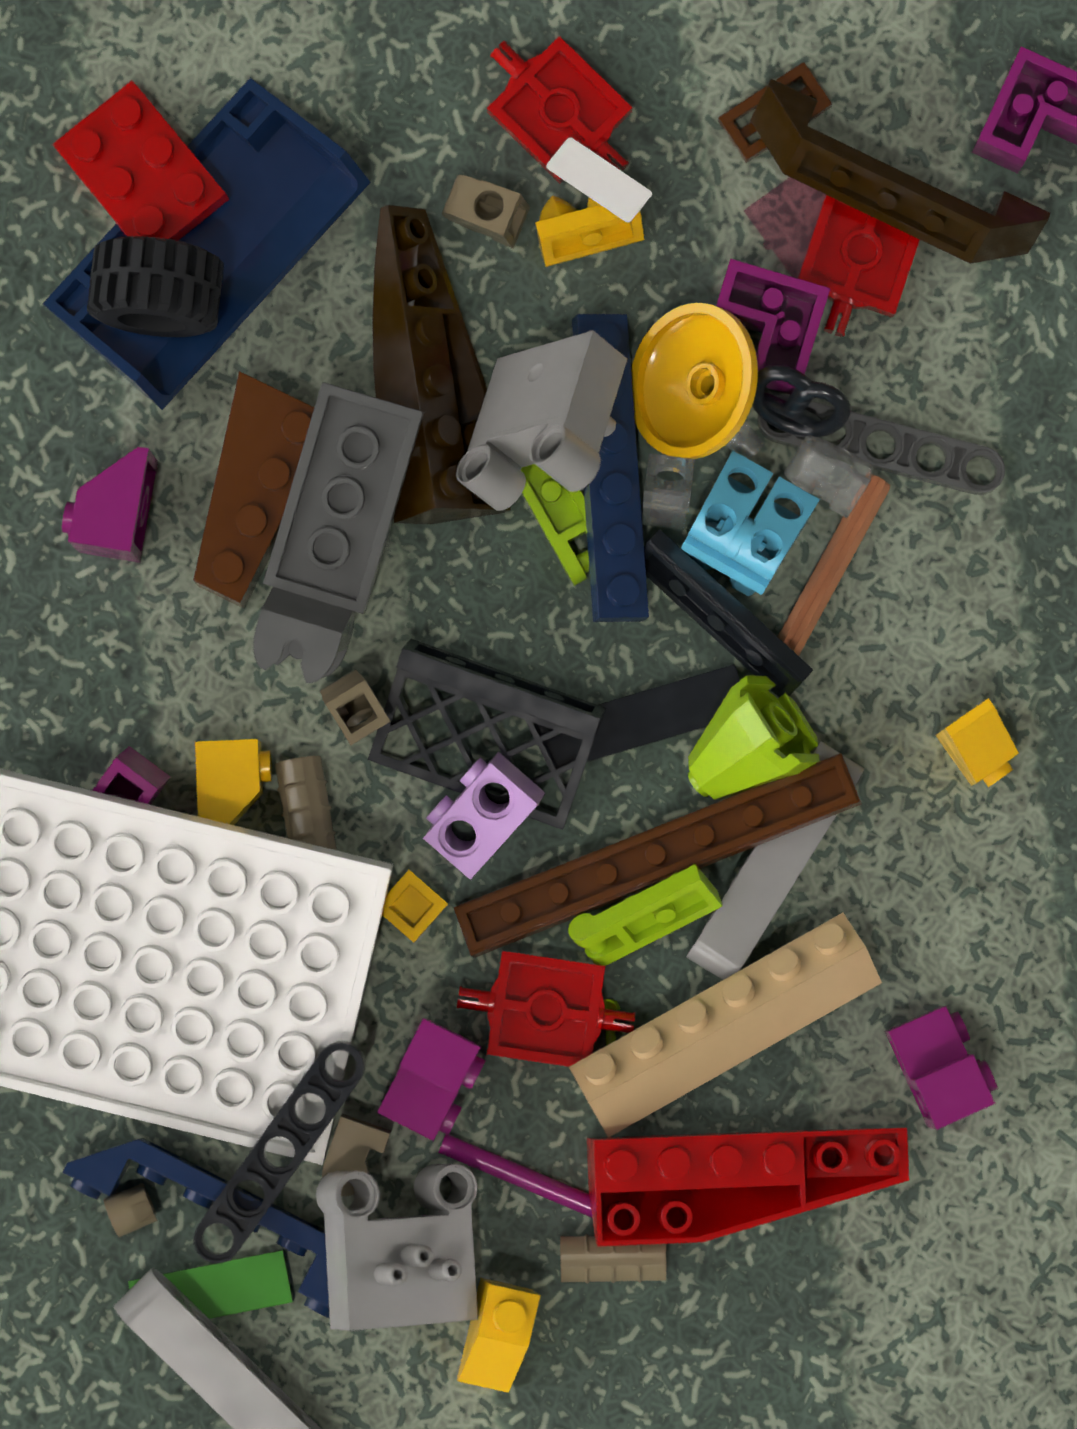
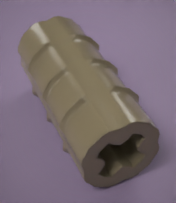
(305, 801)
(588, 1263)

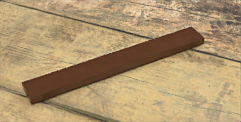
(656, 855)

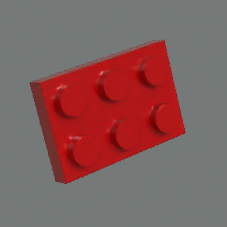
(140, 168)

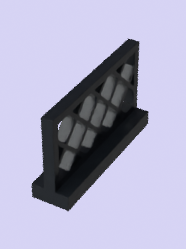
(488, 689)

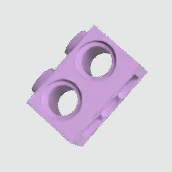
(490, 820)

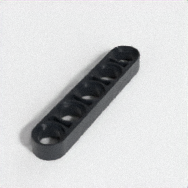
(259, 1169)

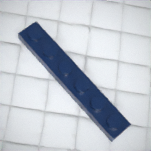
(614, 497)

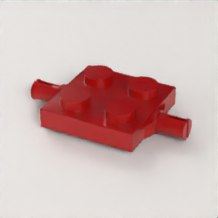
(557, 100)
(858, 261)
(545, 1009)

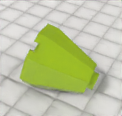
(751, 741)

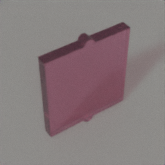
(787, 221)

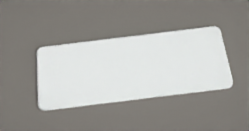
(599, 180)

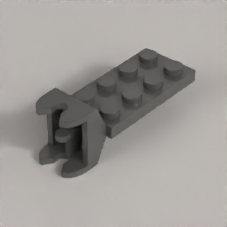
(334, 528)

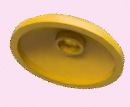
(693, 380)

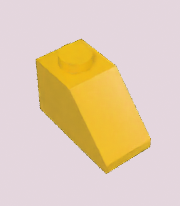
(979, 744)
(230, 777)
(499, 1336)

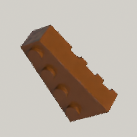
(250, 488)

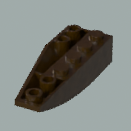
(425, 365)

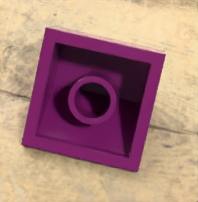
(113, 509)

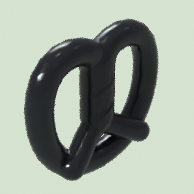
(792, 414)

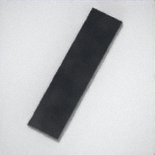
(723, 615)
(651, 715)

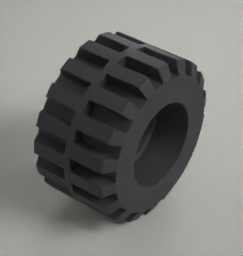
(155, 286)

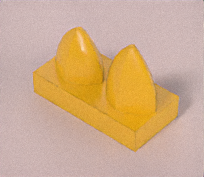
(575, 233)

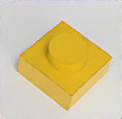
(412, 906)

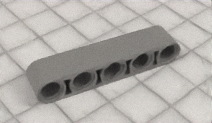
(759, 891)
(207, 1357)

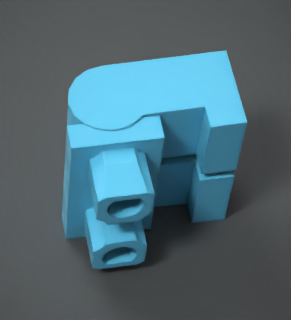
(744, 546)

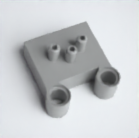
(545, 411)
(404, 1265)

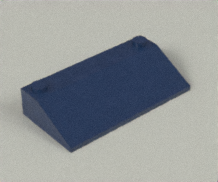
(283, 195)

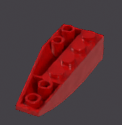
(729, 1182)

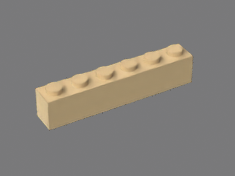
(726, 1024)

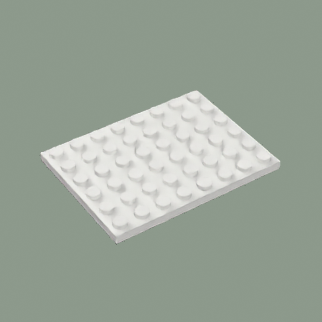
(175, 961)

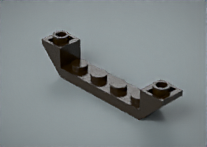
(888, 192)

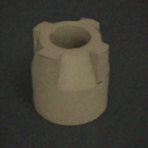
(130, 1210)

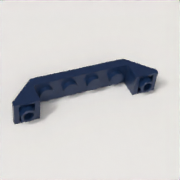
(105, 1170)

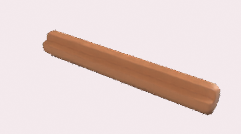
(832, 566)

